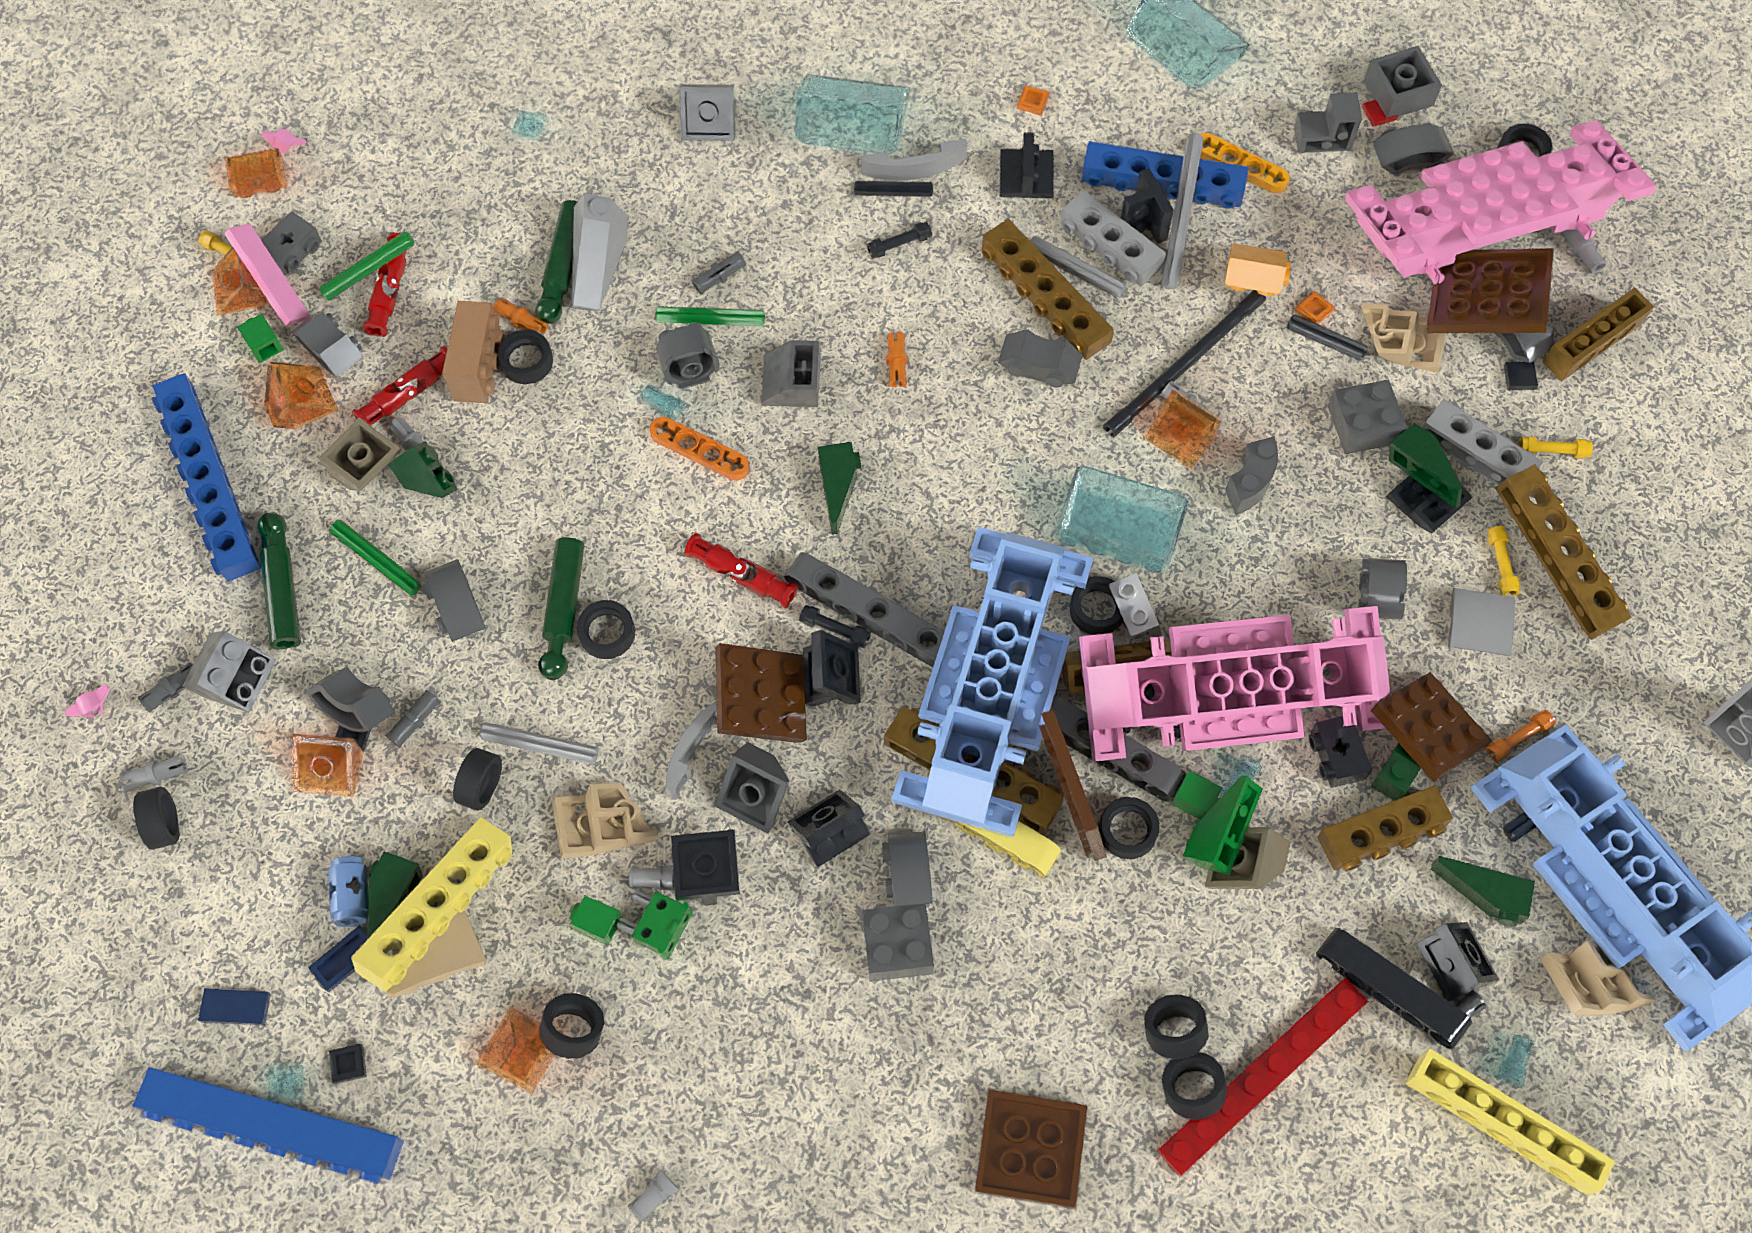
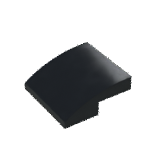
(1423, 505)

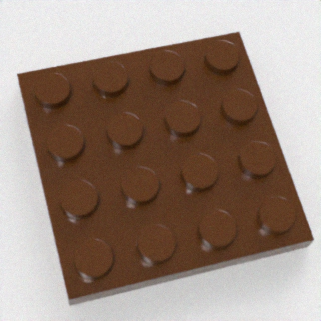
(1493, 292)
(1071, 786)

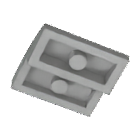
(1481, 622)

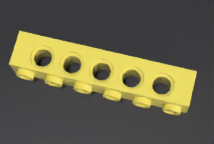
(394, 933)
(1510, 1122)

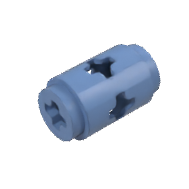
(345, 907)

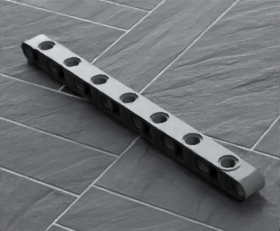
(910, 631)

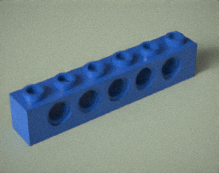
(1121, 166)

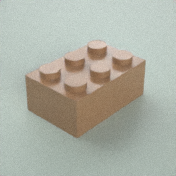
(473, 352)

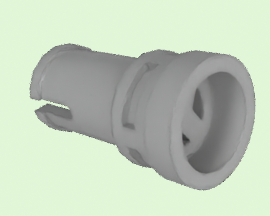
(652, 877)
(659, 1190)

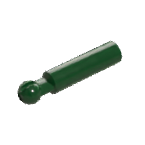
(558, 266)
(278, 583)
(561, 605)

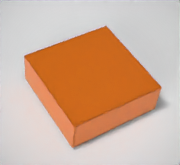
(1033, 100)
(1315, 308)

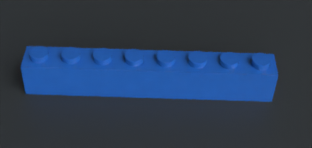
(269, 1124)

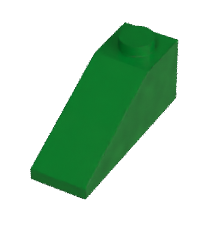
(1222, 829)

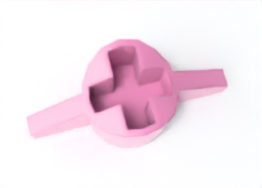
(282, 140)
(89, 702)

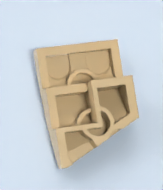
(1397, 334)
(611, 823)
(447, 954)
(1586, 984)

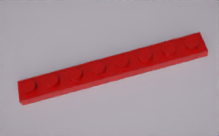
(1264, 1075)

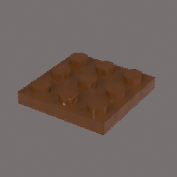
(760, 693)
(1431, 726)
(1031, 1149)

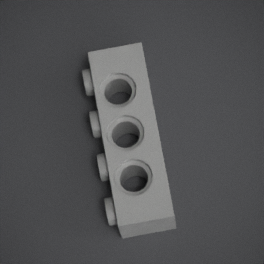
(1097, 224)
(1475, 432)

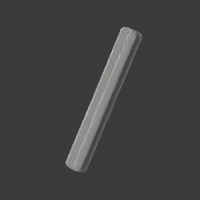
(1079, 267)
(539, 743)

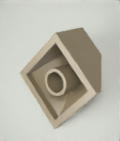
(1257, 862)

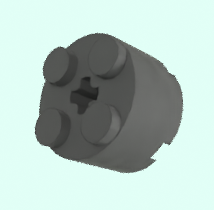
(687, 355)
(1384, 585)

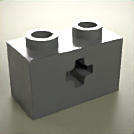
(291, 242)

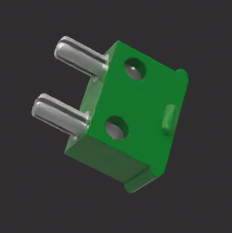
(664, 925)

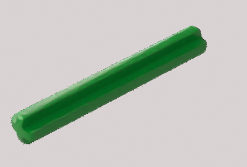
(367, 265)
(711, 316)
(375, 557)

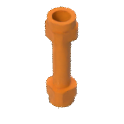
(1539, 723)

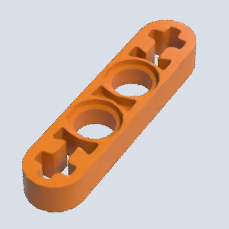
(701, 446)

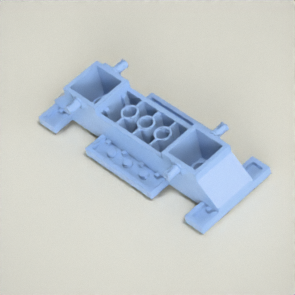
(993, 680)
(1627, 881)

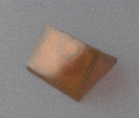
(1183, 429)
(325, 764)

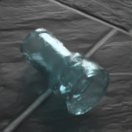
(663, 402)
(1245, 766)
(1516, 1061)

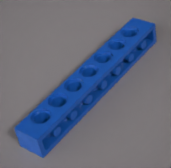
(180, 394)

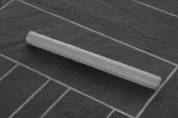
(1182, 211)

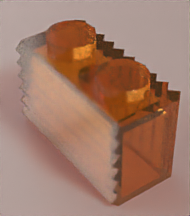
(256, 173)

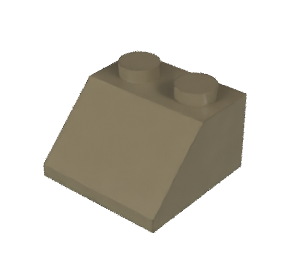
(358, 455)

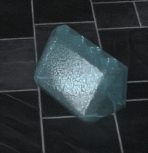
(1186, 39)
(850, 114)
(1122, 518)

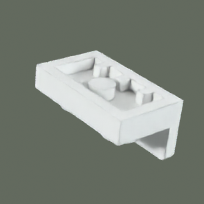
(1135, 607)

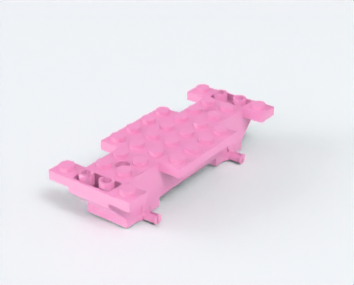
(1498, 199)
(1234, 682)

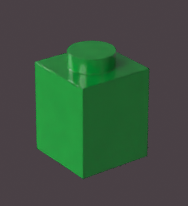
(260, 338)
(1196, 795)
(595, 920)

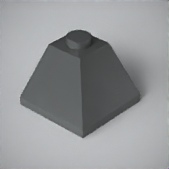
(753, 787)

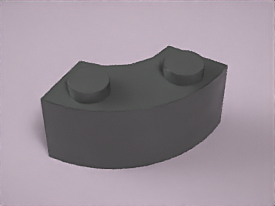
(1412, 147)
(328, 343)
(1528, 346)
(1040, 358)
(1253, 480)
(454, 600)
(350, 701)
(909, 868)

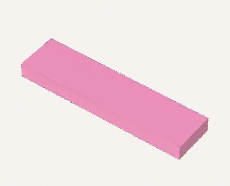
(267, 274)

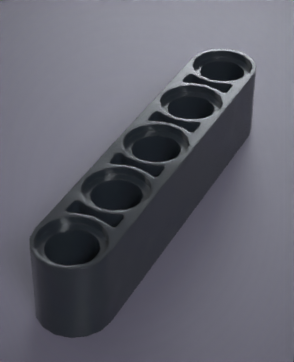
(1395, 988)

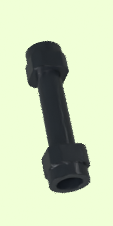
(920, 231)
(811, 616)

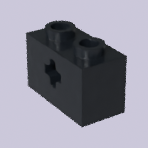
(1338, 769)

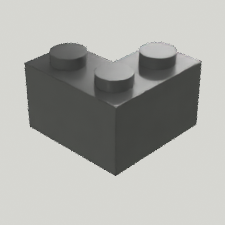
(1329, 129)

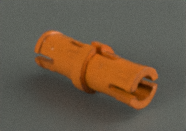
(519, 316)
(896, 359)

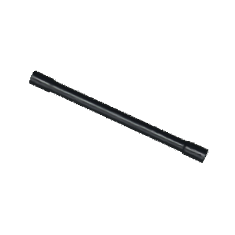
(1126, 415)

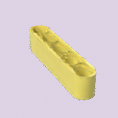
(1026, 847)

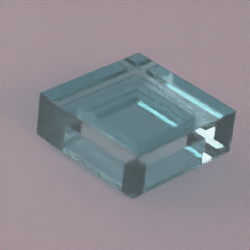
(528, 125)
(286, 1083)

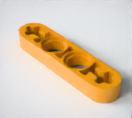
(1246, 158)

